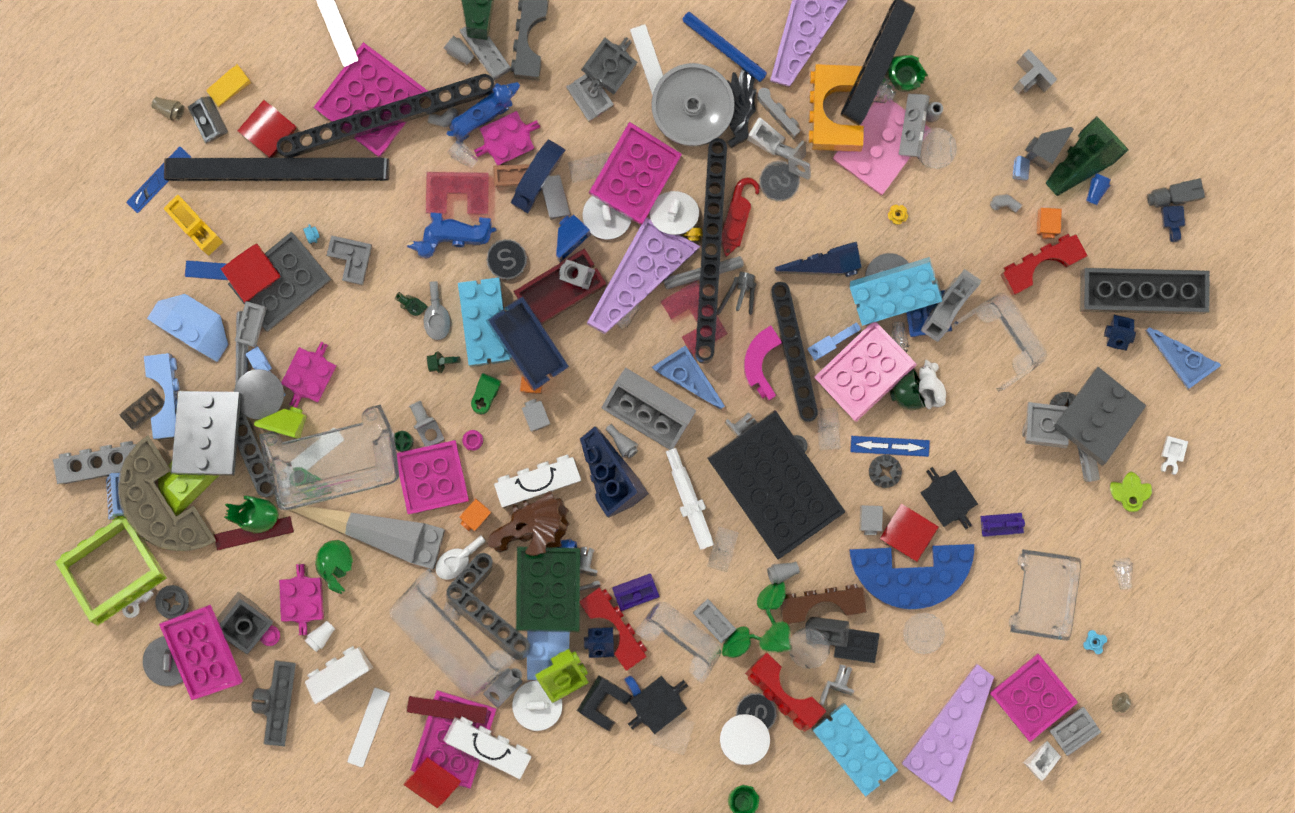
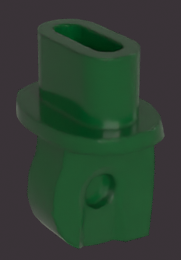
(411, 303)
(437, 362)

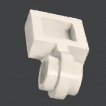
(135, 604)

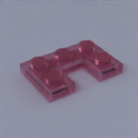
(470, 183)
(686, 300)

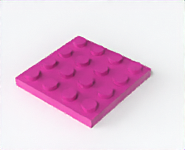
(366, 86)

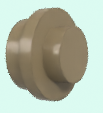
(1121, 702)

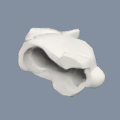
(930, 386)

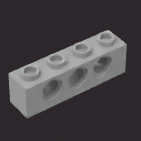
(64, 464)

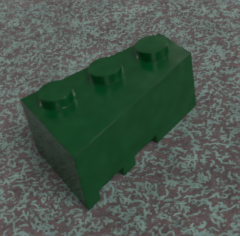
(477, 17)

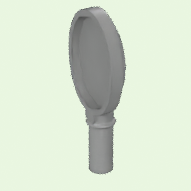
(436, 316)

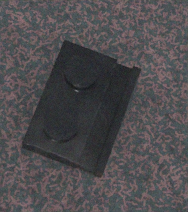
(860, 646)

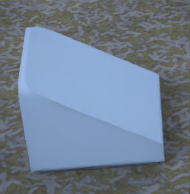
(1021, 168)

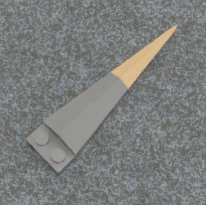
(404, 539)

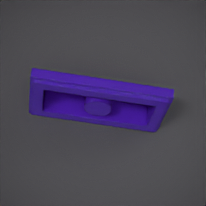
(635, 592)

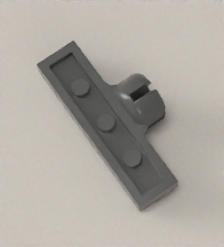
(276, 702)

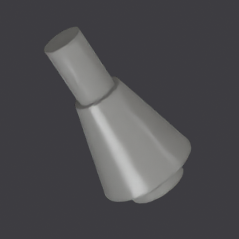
(625, 445)

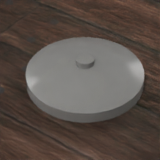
(692, 104)

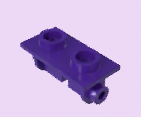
(1002, 524)

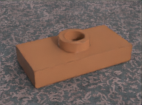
(508, 175)

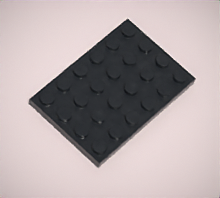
(776, 484)

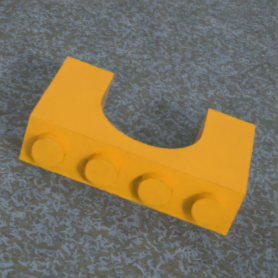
(825, 133)

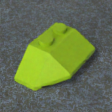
(182, 489)

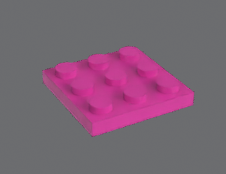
(432, 477)
(1033, 697)

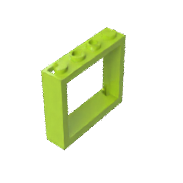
(129, 593)

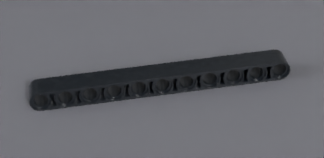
(375, 114)
(276, 169)
(707, 260)

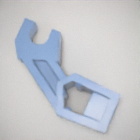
(829, 344)
(258, 360)

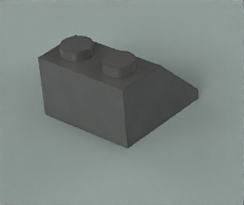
(1047, 146)
(243, 622)

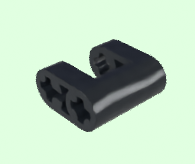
(595, 698)

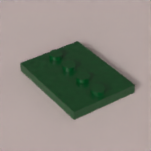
(548, 590)

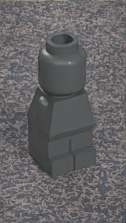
(1177, 194)

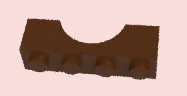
(850, 601)

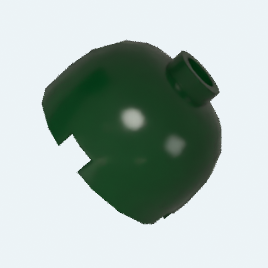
(907, 392)

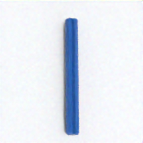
(724, 46)

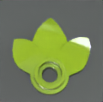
(1130, 489)

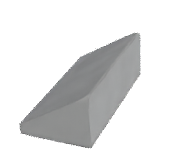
(555, 197)
(1088, 466)

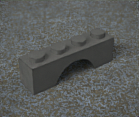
(527, 62)

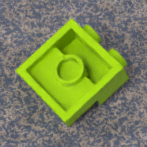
(563, 676)

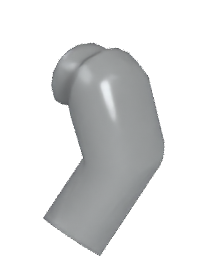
(445, 119)
(1005, 200)

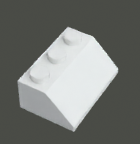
(337, 674)

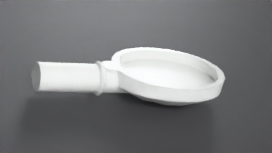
(456, 560)

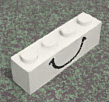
(537, 482)
(487, 747)

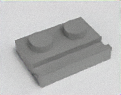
(590, 104)
(1075, 731)

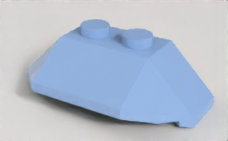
(191, 324)
(542, 648)

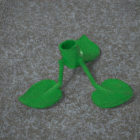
(776, 638)

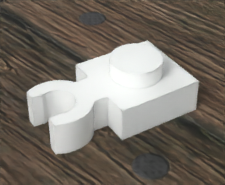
(1174, 451)

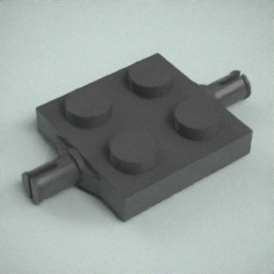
(609, 65)

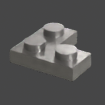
(356, 257)

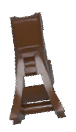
(540, 521)

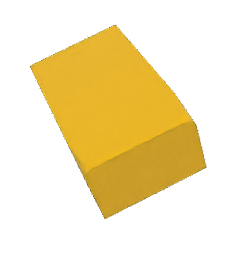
(228, 85)

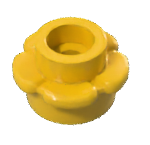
(898, 219)
(694, 234)

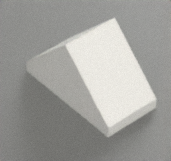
(765, 136)
(1042, 761)

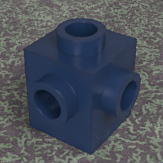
(1120, 332)
(599, 642)

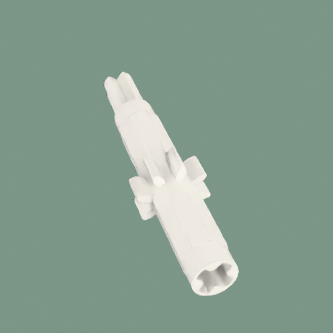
(692, 507)

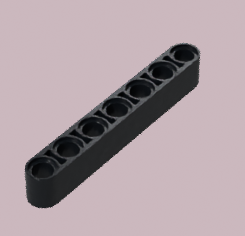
(877, 61)
(795, 341)

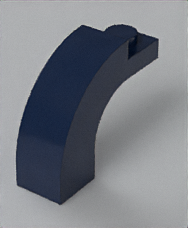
(536, 175)

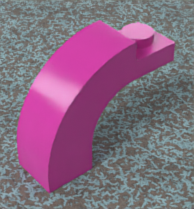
(754, 356)

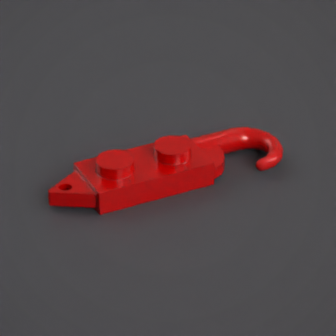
(737, 216)

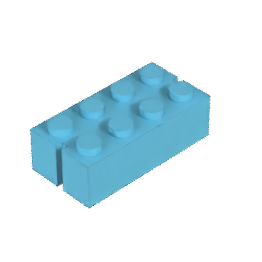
(895, 291)
(477, 305)
(854, 749)

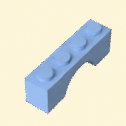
(161, 369)

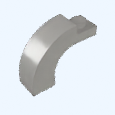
(953, 298)

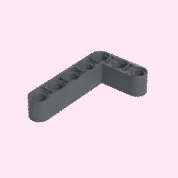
(257, 457)
(483, 611)

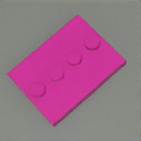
(635, 173)
(201, 652)
(445, 755)

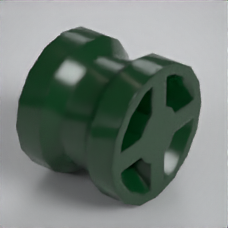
(400, 441)

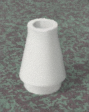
(319, 636)

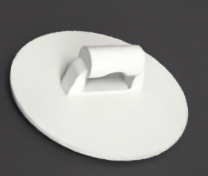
(674, 213)
(604, 220)
(534, 708)
(745, 739)

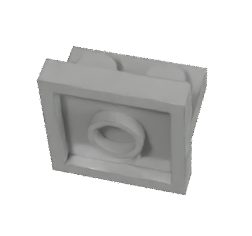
(1036, 73)
(1039, 425)

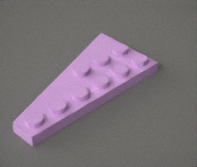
(802, 33)
(643, 268)
(945, 744)

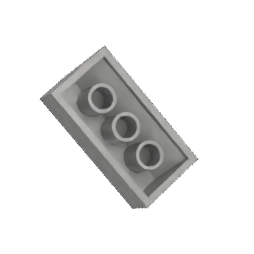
(648, 409)

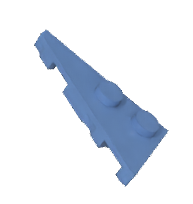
(1185, 362)
(685, 371)

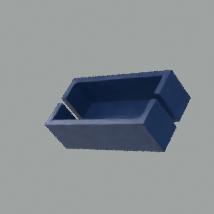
(527, 343)

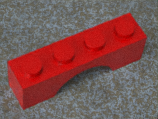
(1066, 252)
(598, 606)
(765, 675)

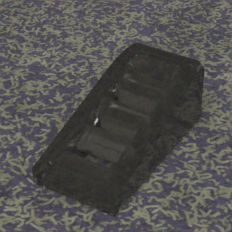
(138, 403)

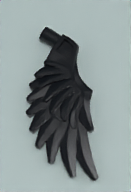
(744, 106)

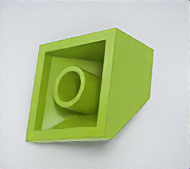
(284, 422)

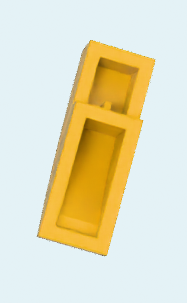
(193, 225)

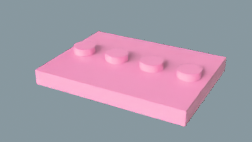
(879, 158)
(865, 371)

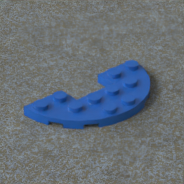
(915, 585)

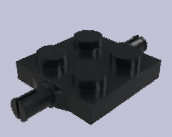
(949, 498)
(658, 704)

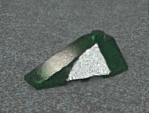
(1091, 154)

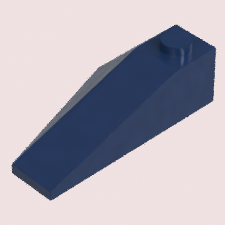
(837, 262)
(613, 479)

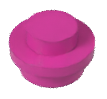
(472, 440)
(271, 636)

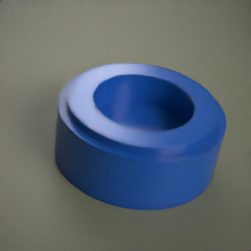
(632, 685)

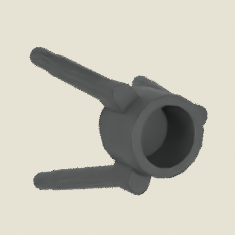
(745, 283)

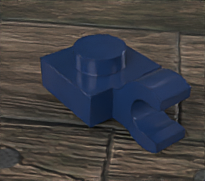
(1173, 219)

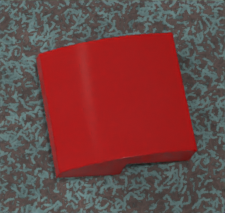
(266, 127)
(250, 272)
(909, 532)
(432, 782)

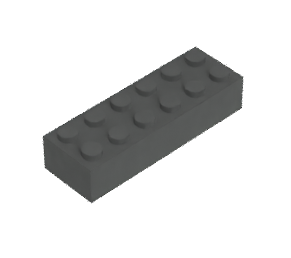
(1144, 291)

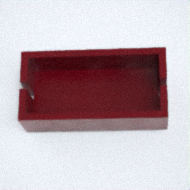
(552, 296)

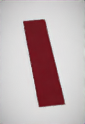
(239, 536)
(446, 709)

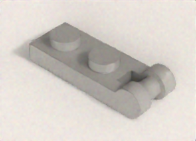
(777, 111)

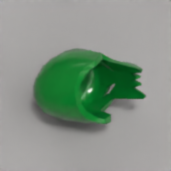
(906, 73)
(256, 516)
(336, 559)

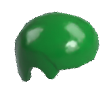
(743, 799)

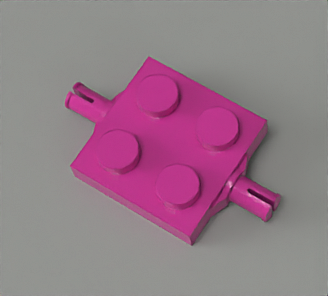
(507, 138)
(308, 374)
(301, 599)

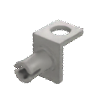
(795, 158)
(425, 423)
(741, 425)
(585, 562)
(840, 683)
(504, 686)

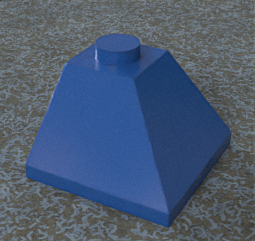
(570, 236)

